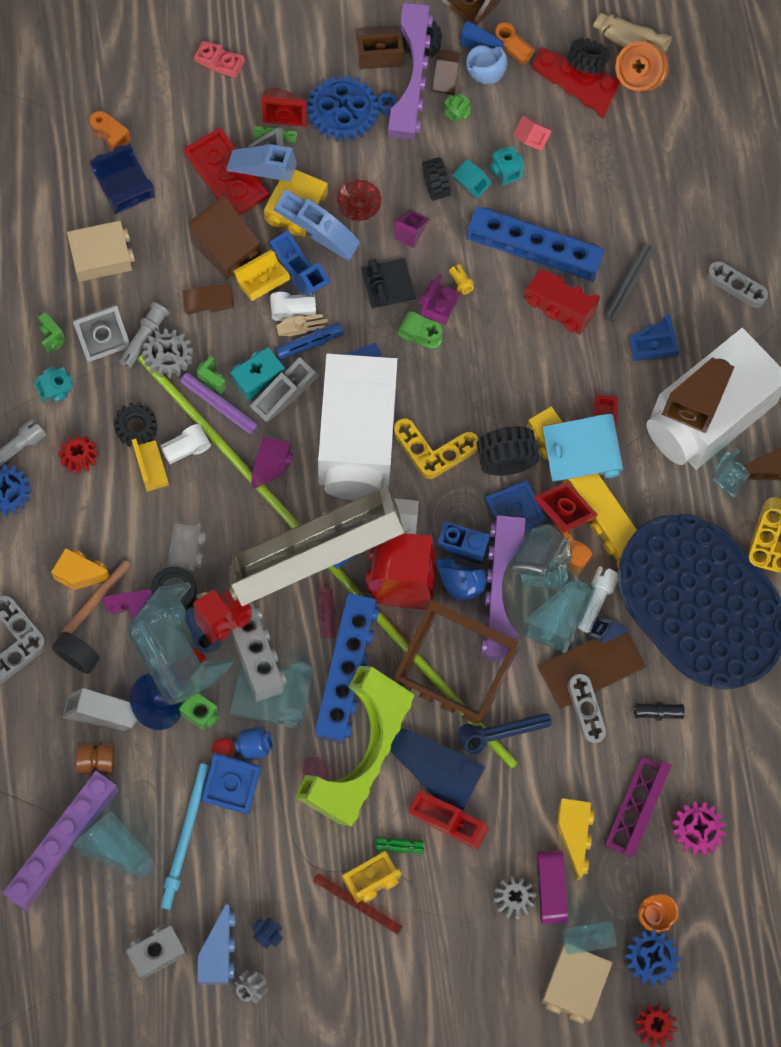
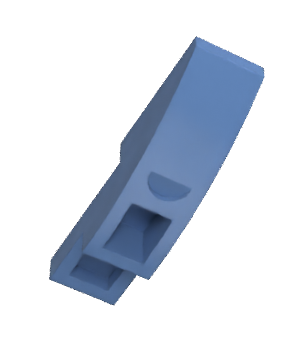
(318, 222)

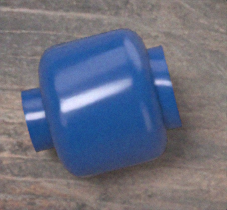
(254, 743)

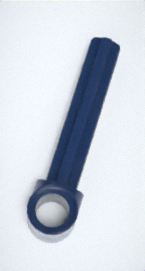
(481, 736)

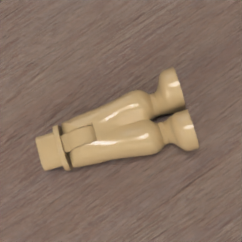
(624, 32)

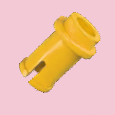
(463, 283)

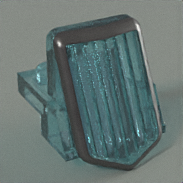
(543, 558)

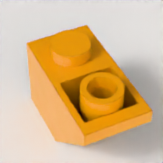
(77, 571)

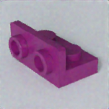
(438, 301)

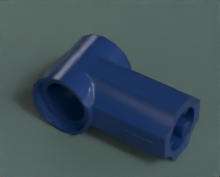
(198, 634)

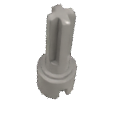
(28, 434)

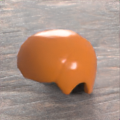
(658, 912)

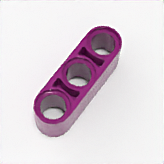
(552, 887)

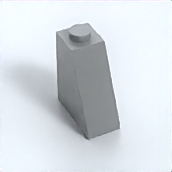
(99, 710)

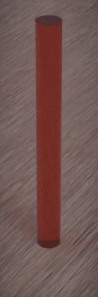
(361, 906)

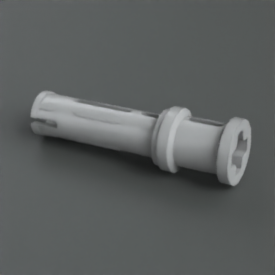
(148, 327)

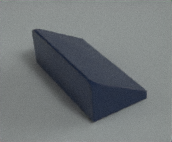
(606, 630)

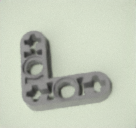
(23, 638)

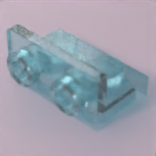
(729, 474)
(588, 937)

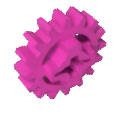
(708, 826)

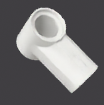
(286, 305)
(190, 442)

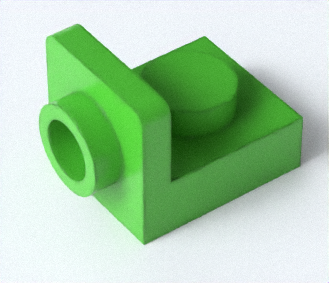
(52, 332)
(214, 379)

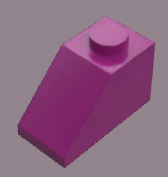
(271, 461)

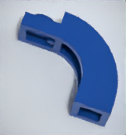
(303, 274)

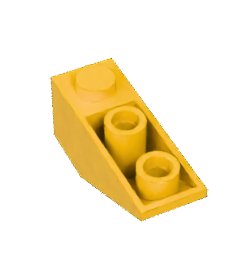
(573, 830)

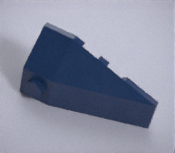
(438, 768)

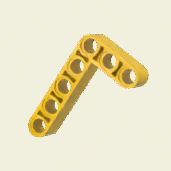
(767, 542)

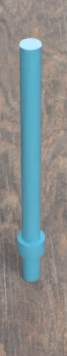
(172, 882)

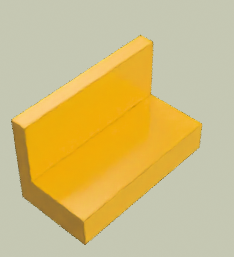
(150, 465)

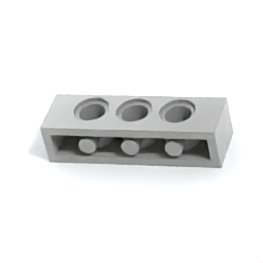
(262, 685)

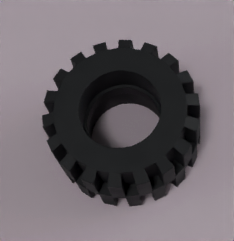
(507, 451)

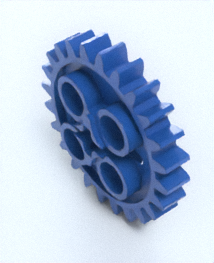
(342, 108)

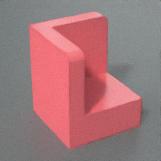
(532, 133)

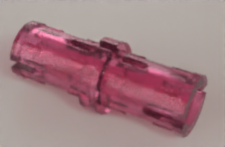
(326, 613)

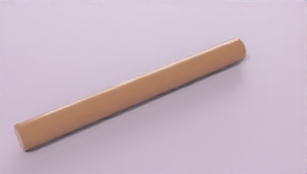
(97, 597)

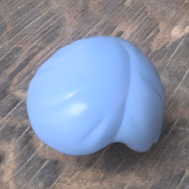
(486, 64)

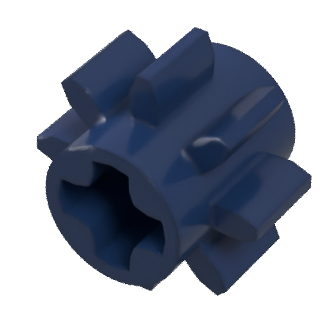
(267, 932)

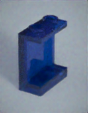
(122, 178)

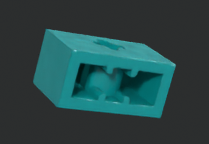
(251, 383)

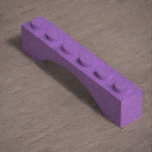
(403, 114)
(508, 537)
(42, 863)

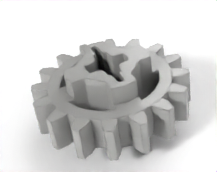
(167, 353)

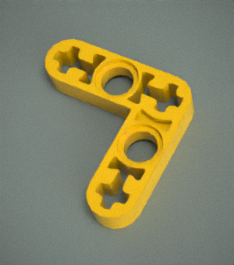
(429, 456)

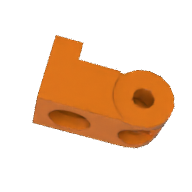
(108, 128)

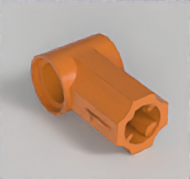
(513, 44)

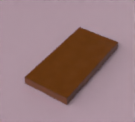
(599, 661)

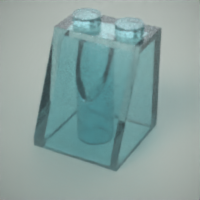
(559, 616)
(115, 848)

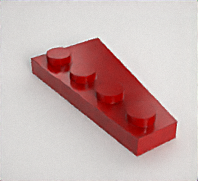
(593, 90)

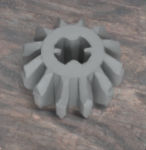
(514, 889)

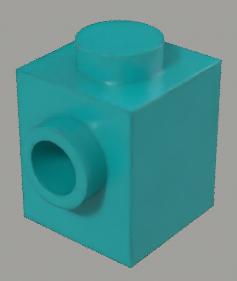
(471, 179)

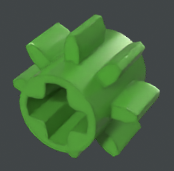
(457, 107)

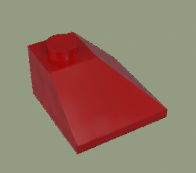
(283, 108)
(565, 507)

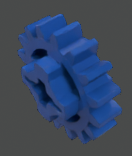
(15, 490)
(663, 963)

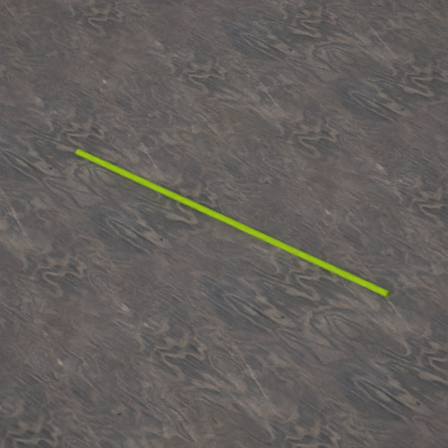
(338, 573)

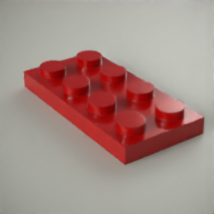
(210, 160)

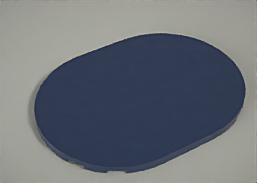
(701, 601)

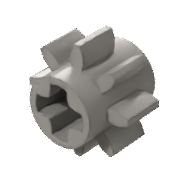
(251, 986)

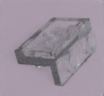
(186, 547)

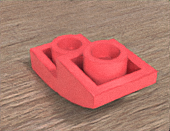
(217, 59)

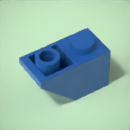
(463, 542)

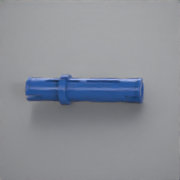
(311, 340)

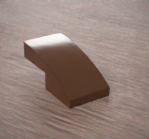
(208, 298)

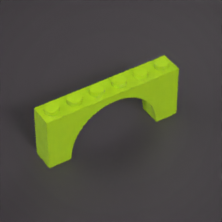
(386, 708)

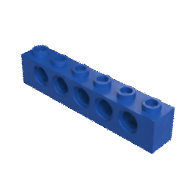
(540, 253)
(354, 607)

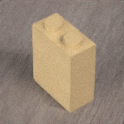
(100, 251)
(576, 985)

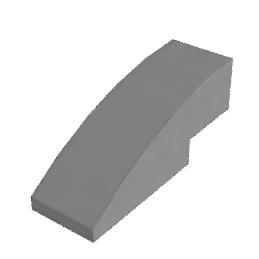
(284, 389)

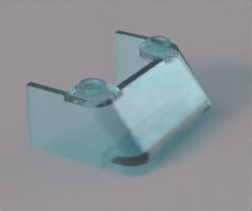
(166, 650)

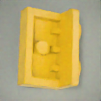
(261, 275)
(371, 877)

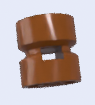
(95, 757)

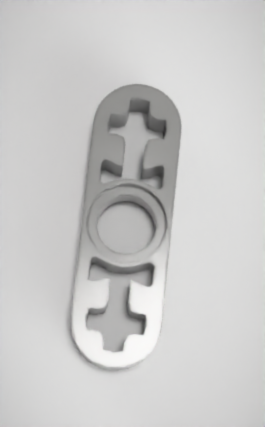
(738, 293)
(587, 689)

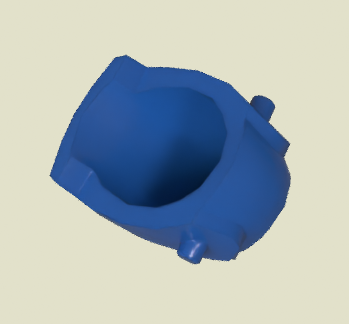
(460, 580)

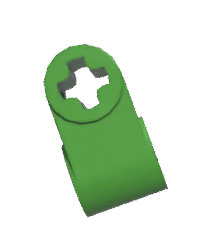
(421, 330)

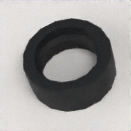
(176, 572)
(75, 652)

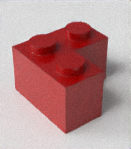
(220, 615)

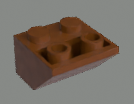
(379, 47)

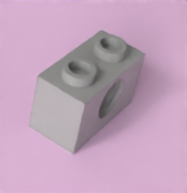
(171, 951)

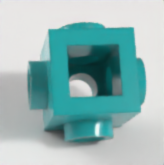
(507, 165)
(53, 384)

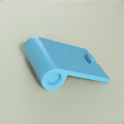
(586, 447)

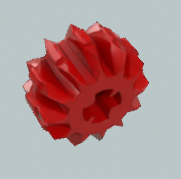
(76, 447)
(663, 1031)

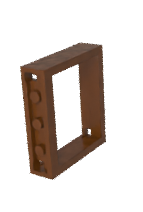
(428, 694)

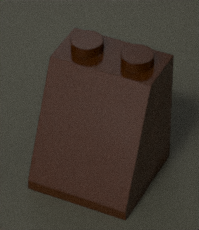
(223, 237)
(699, 395)

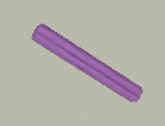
(219, 403)

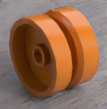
(629, 66)

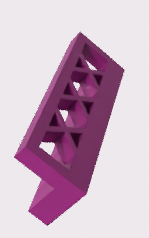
(646, 810)

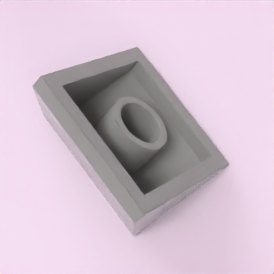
(101, 333)

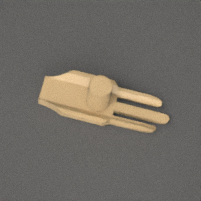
(297, 325)

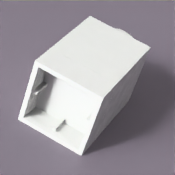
(747, 397)
(356, 425)

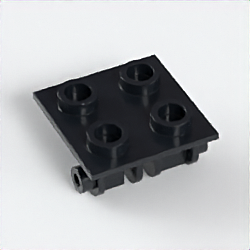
(388, 282)

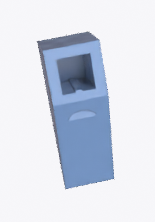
(264, 161)
(214, 958)

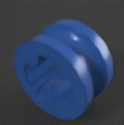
(386, 97)

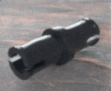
(659, 711)

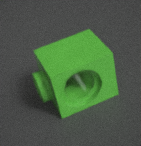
(191, 704)

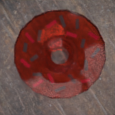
(362, 192)

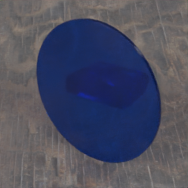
(150, 705)

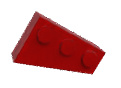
(561, 302)

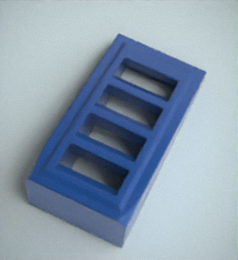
(474, 36)

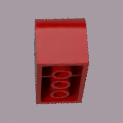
(403, 571)

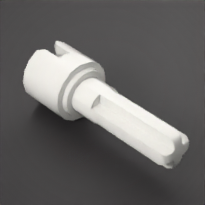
(602, 584)

